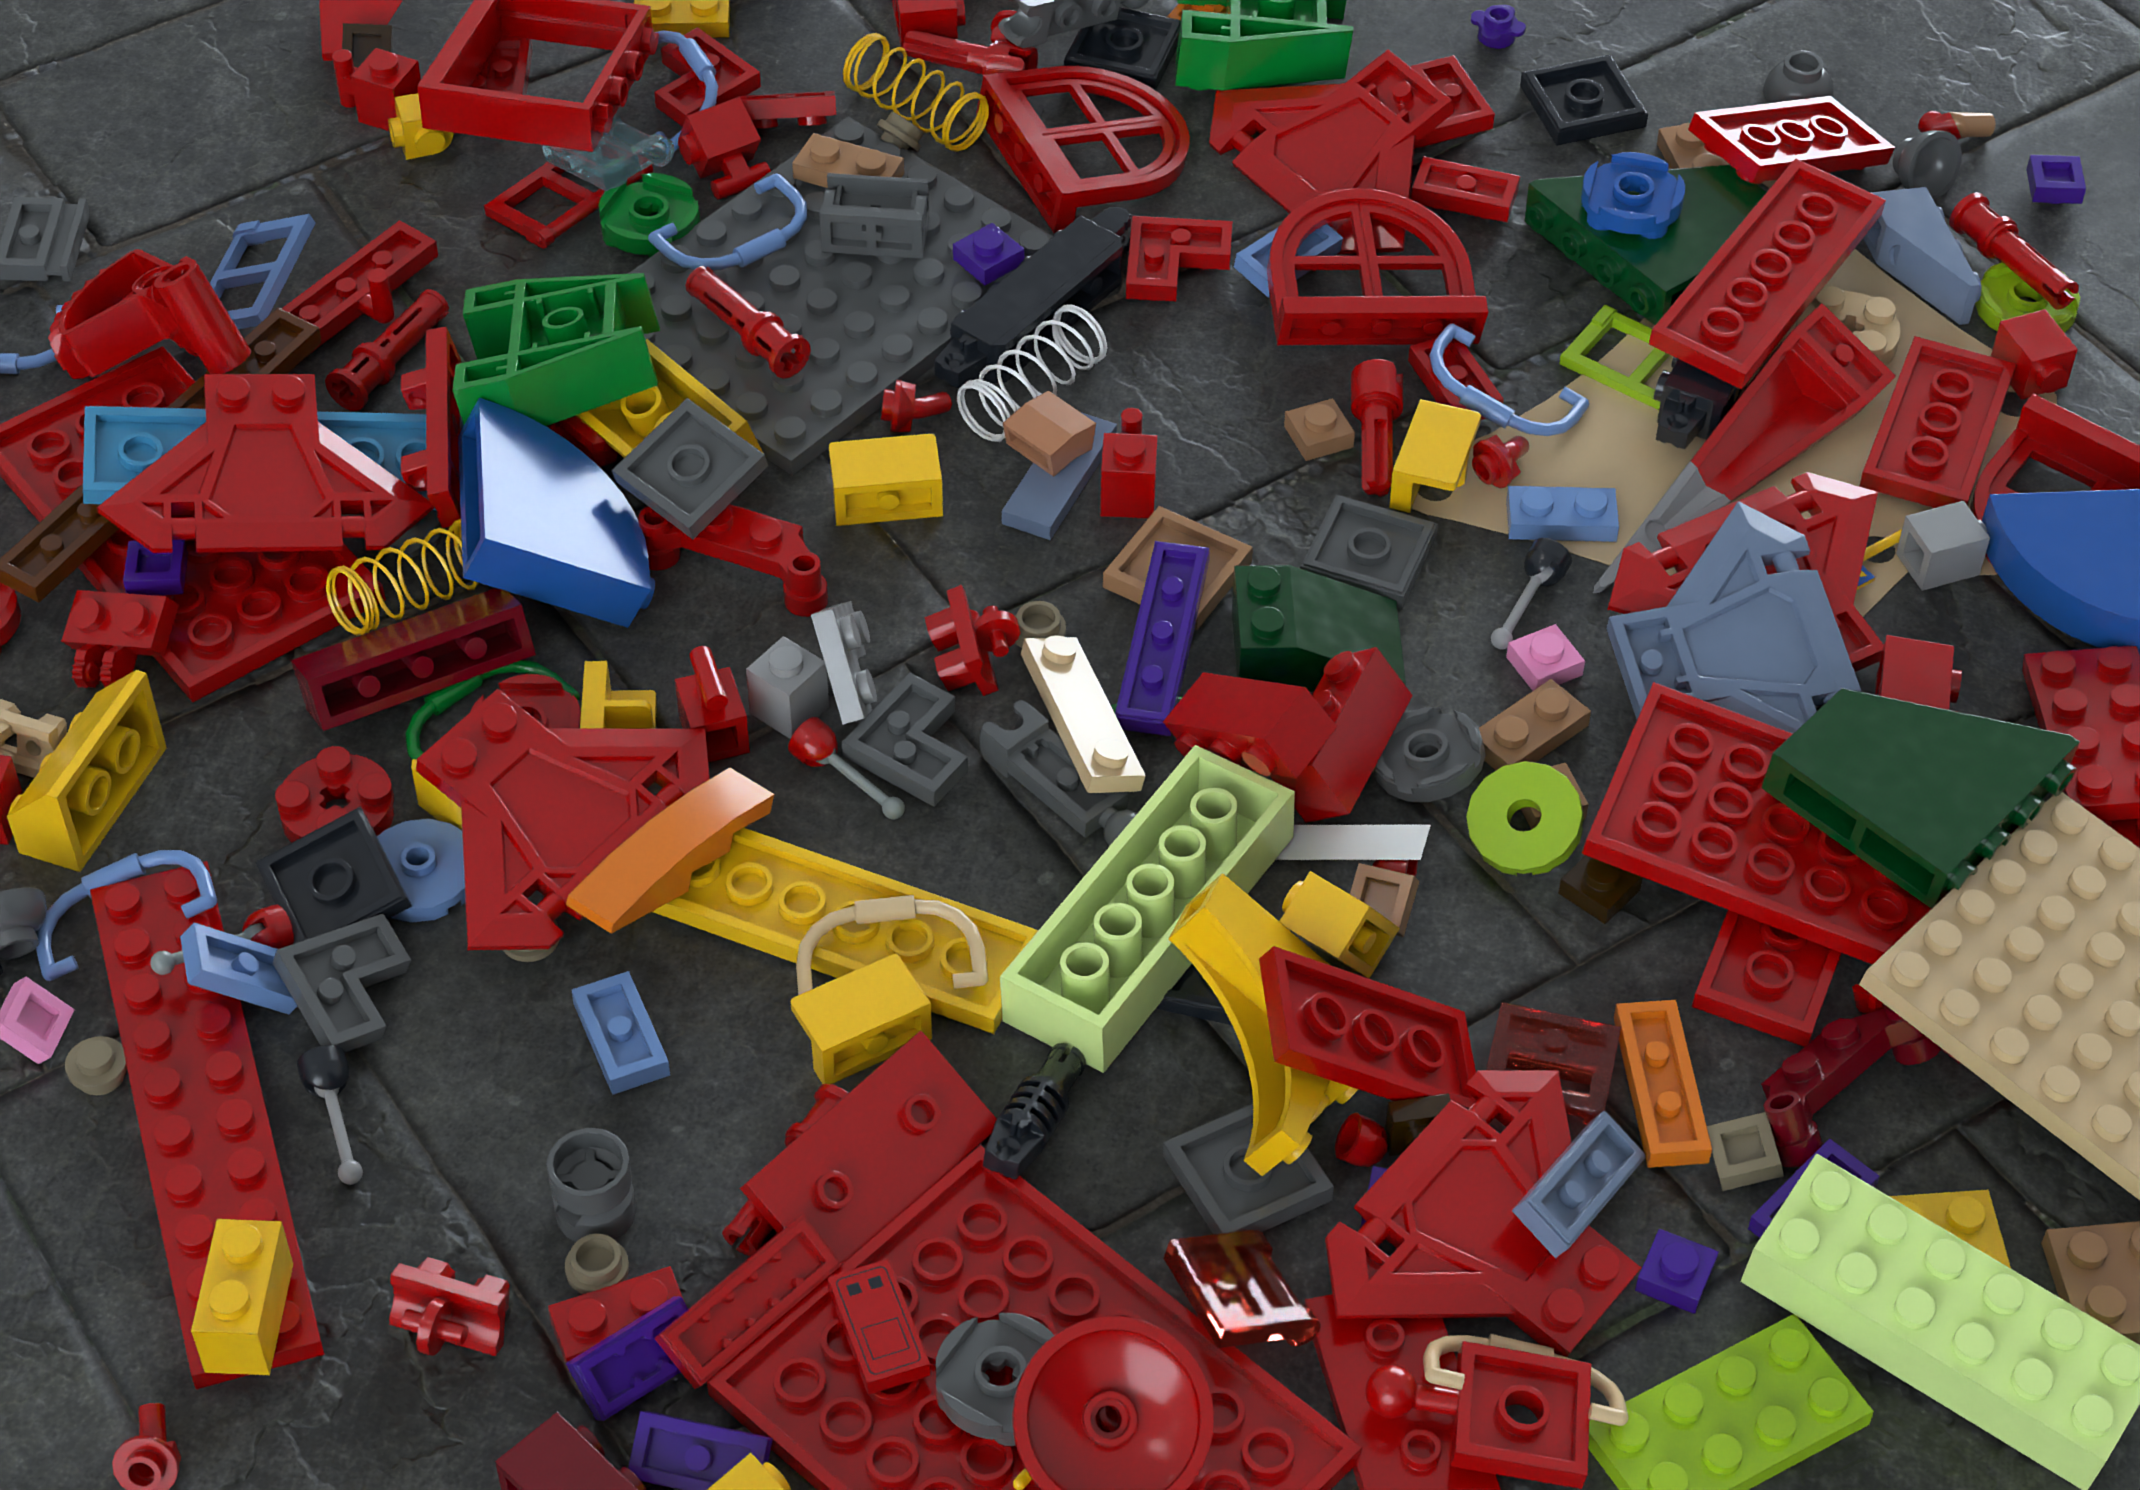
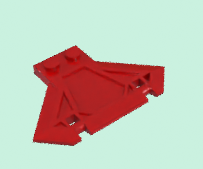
(1333, 138)
(264, 479)
(1836, 541)
(548, 809)
(1455, 1225)

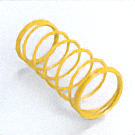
(981, 116)
(370, 604)

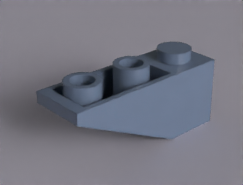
(1922, 253)

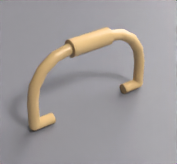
(889, 910)
(1613, 1414)

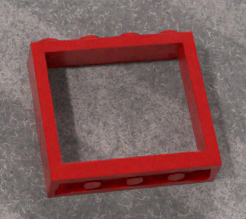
(455, 107)

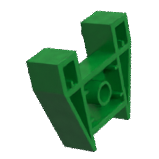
(1261, 44)
(557, 344)

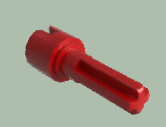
(975, 58)
(1376, 403)

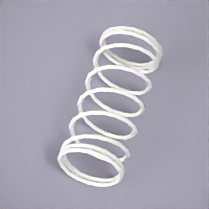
(1060, 338)

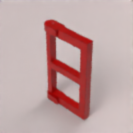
(547, 175)

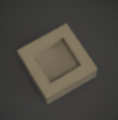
(1744, 1151)

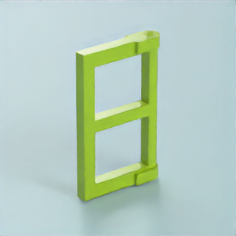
(1632, 386)

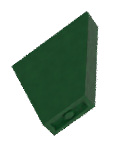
(1640, 269)
(1917, 784)

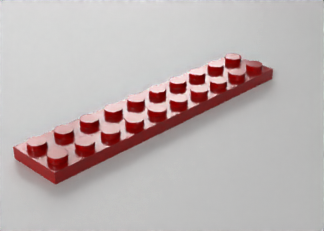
(195, 1102)

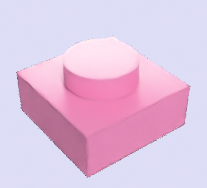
(1545, 657)
(33, 1020)

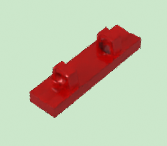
(431, 389)

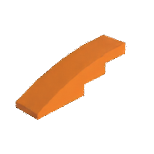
(664, 852)

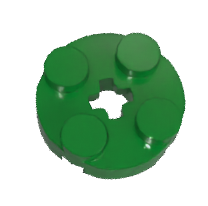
(627, 208)

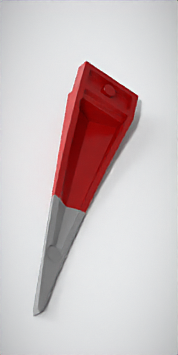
(1793, 402)

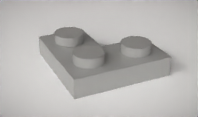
(842, 642)

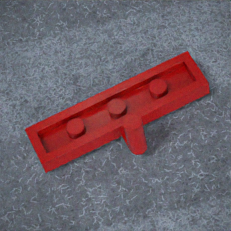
(365, 281)

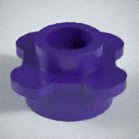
(1497, 26)

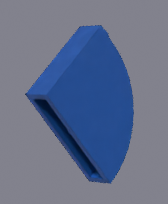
(547, 519)
(2072, 559)

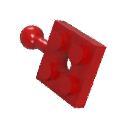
(1483, 1431)

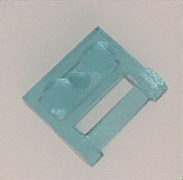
(616, 156)

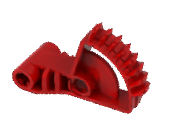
(139, 305)

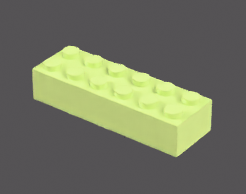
(1106, 948)
(1949, 1321)

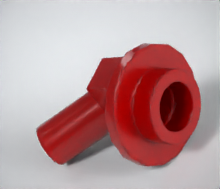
(902, 406)
(1496, 461)
(148, 1459)

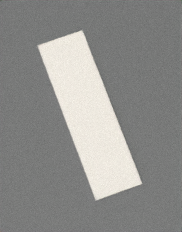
(1356, 842)

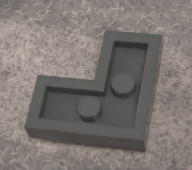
(899, 743)
(330, 977)

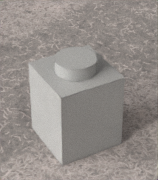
(1943, 545)
(787, 686)

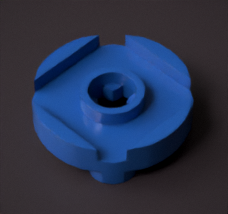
(1647, 214)

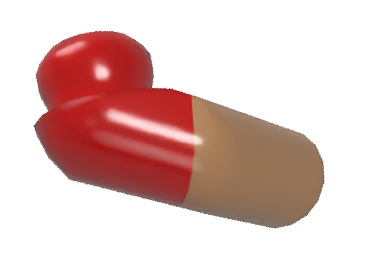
(1959, 123)

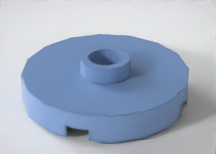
(428, 864)

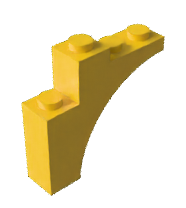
(1224, 938)

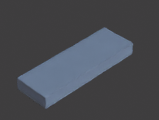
(1045, 500)
(1579, 1184)

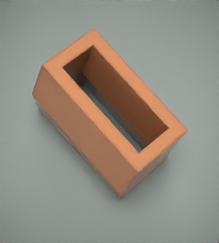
(1049, 432)

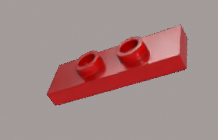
(748, 1301)

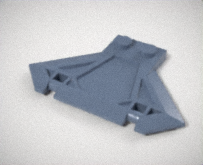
(1741, 634)

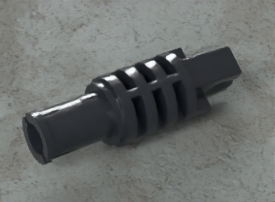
(1033, 1113)

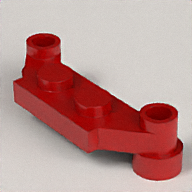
(748, 541)

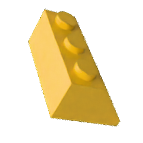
(634, 417)
(90, 775)

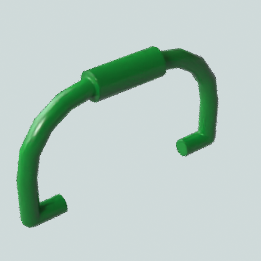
(446, 697)

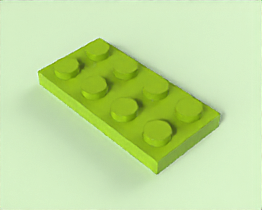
(1733, 1417)

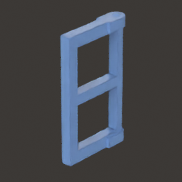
(273, 273)

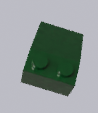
(1297, 621)

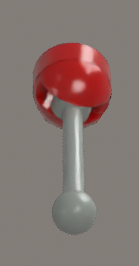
(817, 746)
(265, 926)

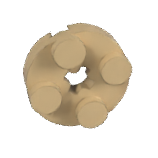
(1866, 316)

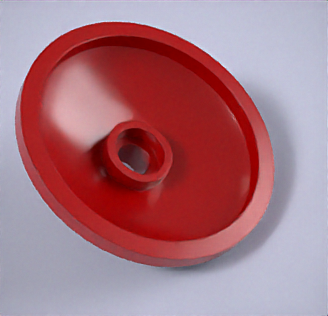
(1138, 1373)

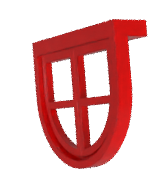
(1035, 150)
(1370, 317)
(2064, 444)

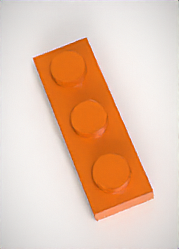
(1662, 1084)

